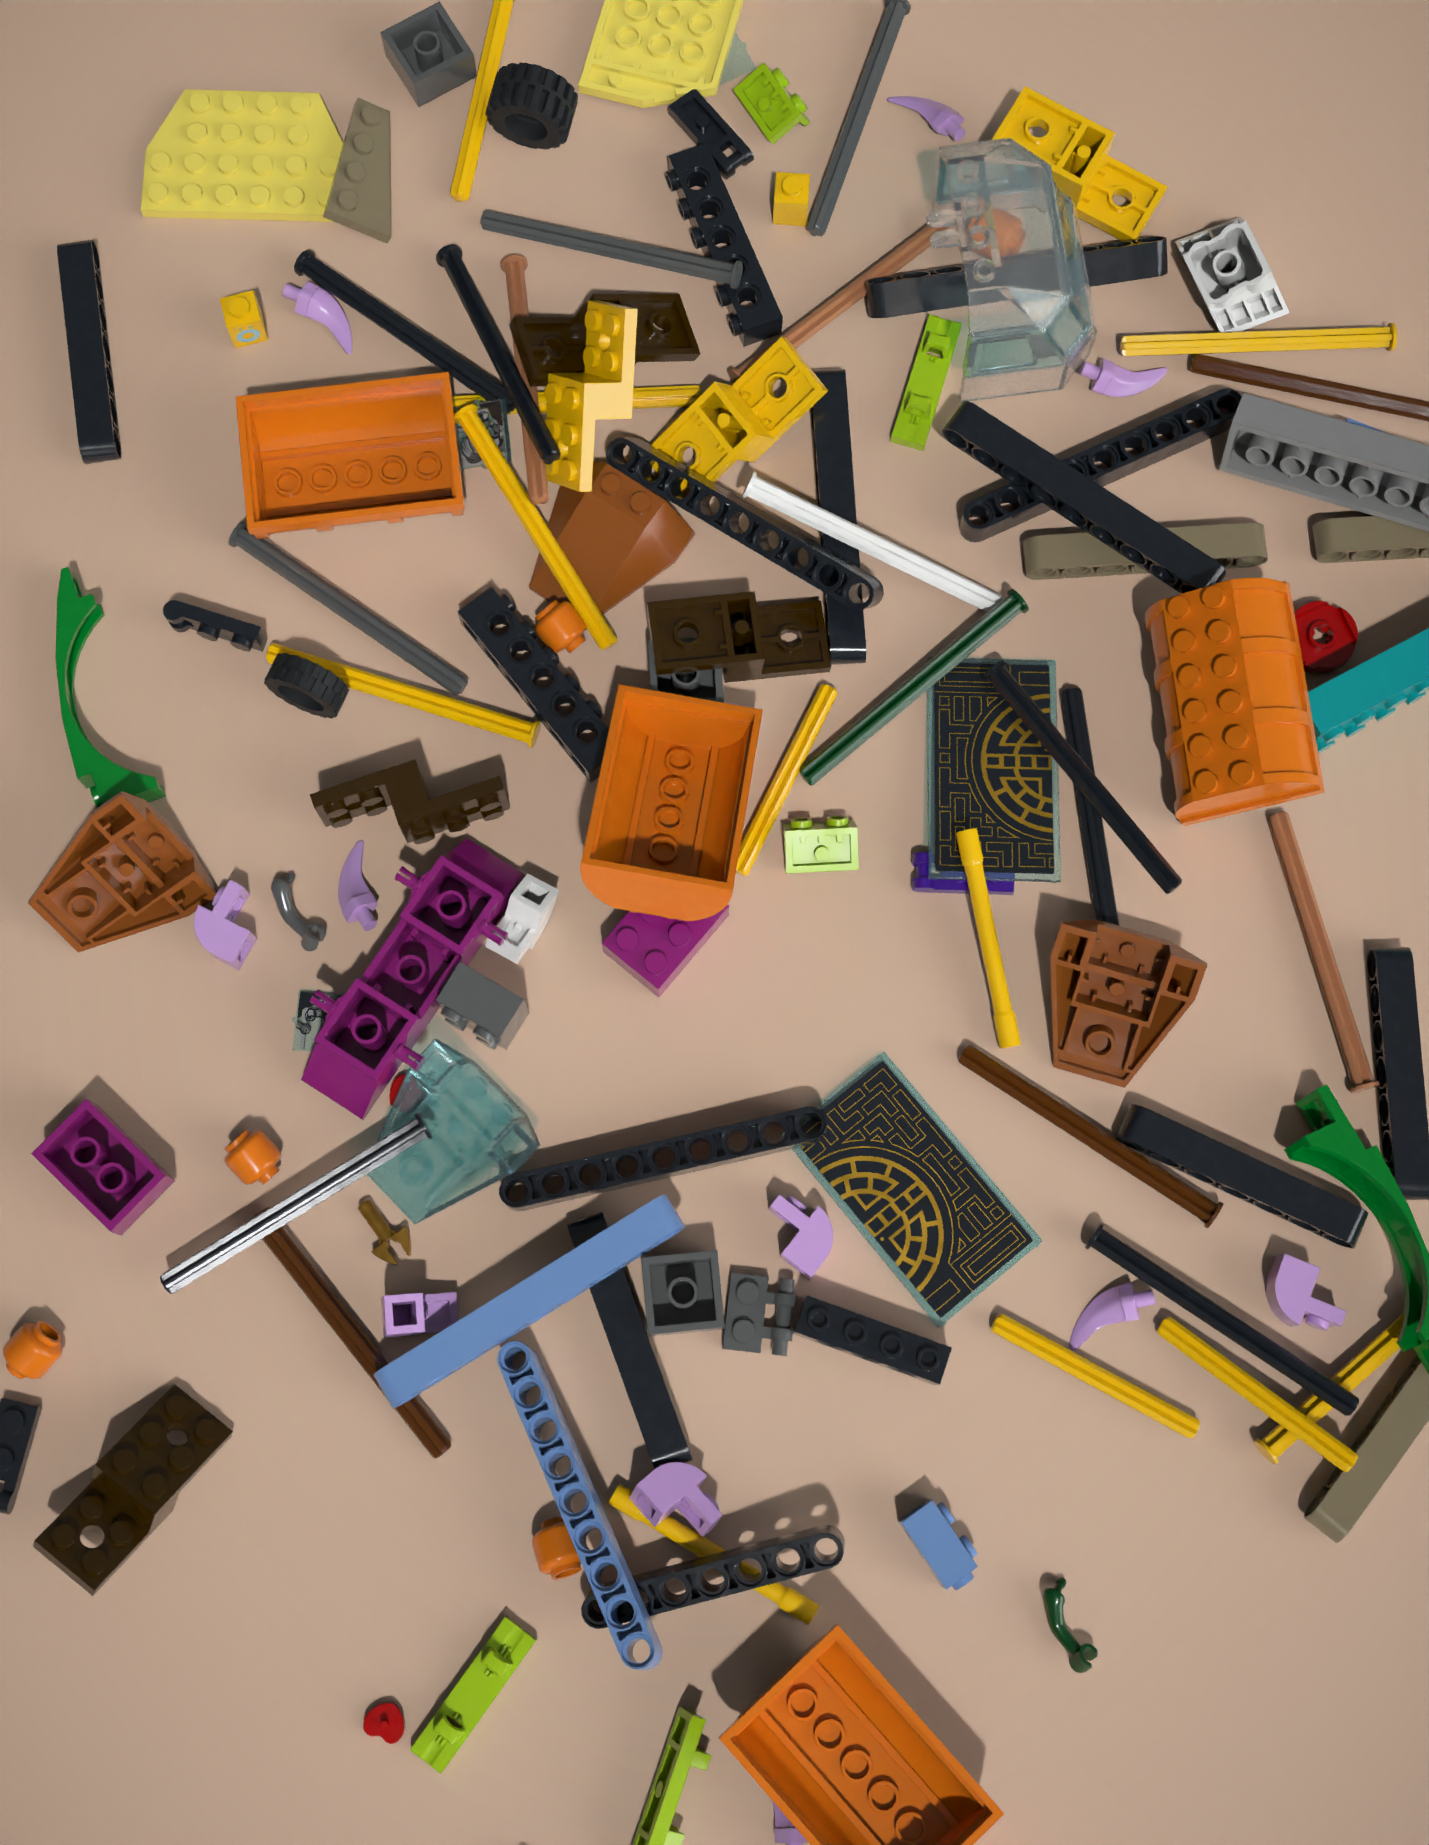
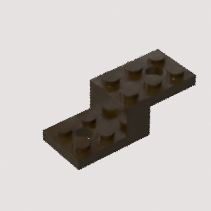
(568, 336)
(738, 637)
(414, 809)
(132, 1489)

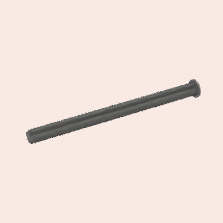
(857, 116)
(613, 247)
(348, 609)

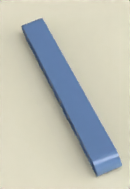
(529, 1301)
(593, 1514)

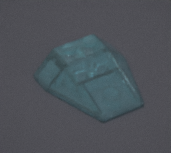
(474, 1128)

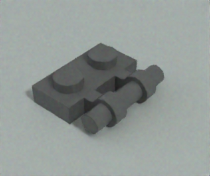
(747, 1311)

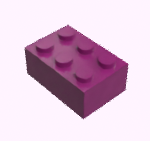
(658, 947)
(103, 1167)

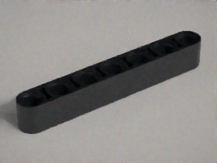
(89, 352)
(1399, 1069)
(1242, 1176)
(634, 1357)
(729, 1564)

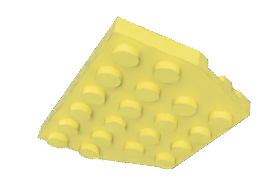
(659, 50)
(242, 157)

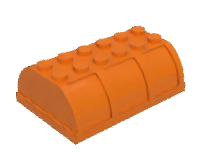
(349, 454)
(1233, 698)
(670, 804)
(854, 1756)

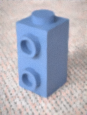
(938, 1544)

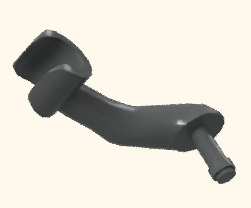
(311, 933)

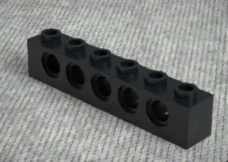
(698, 168)
(491, 610)

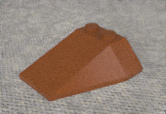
(612, 538)
(121, 876)
(1116, 997)

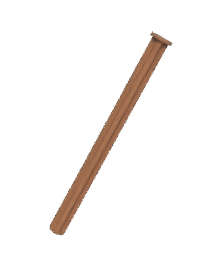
(514, 268)
(849, 295)
(1321, 953)

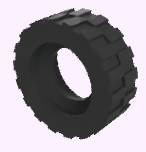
(306, 685)

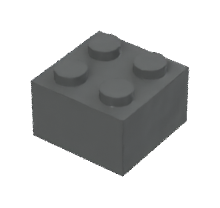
(428, 54)
(696, 684)
(482, 1006)
(682, 1293)

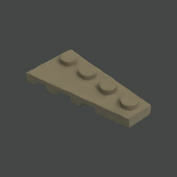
(362, 177)

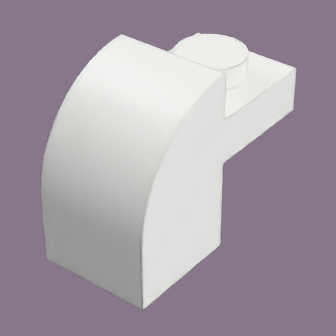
(525, 917)

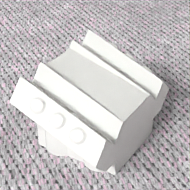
(1232, 276)

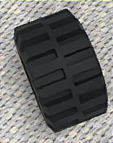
(531, 106)

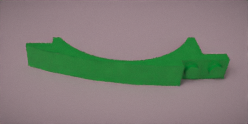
(74, 624)
(1340, 1153)

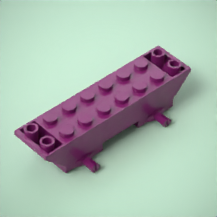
(395, 999)

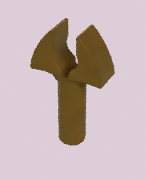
(384, 1233)

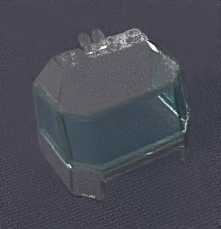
(1020, 266)

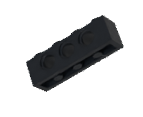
(872, 1340)

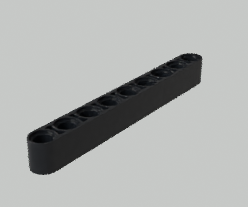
(947, 286)
(1113, 454)
(837, 495)
(1081, 500)
(760, 523)
(645, 1153)

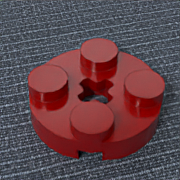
(1341, 632)

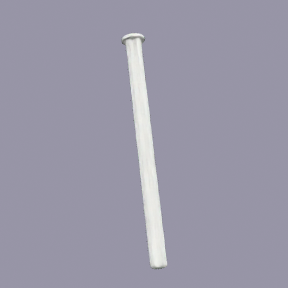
(870, 543)

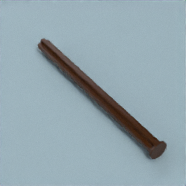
(1310, 387)
(1090, 1135)
(351, 1335)

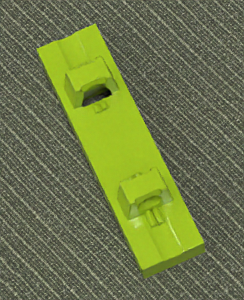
(926, 383)
(473, 1694)
(678, 1756)

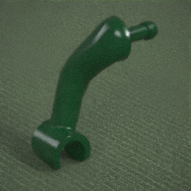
(1079, 1654)

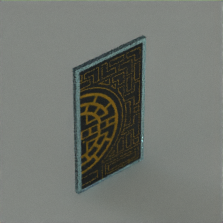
(992, 774)
(914, 1191)

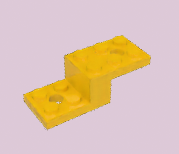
(1081, 164)
(598, 393)
(742, 417)

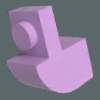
(217, 927)
(813, 1239)
(1290, 1292)
(418, 1313)
(676, 1487)

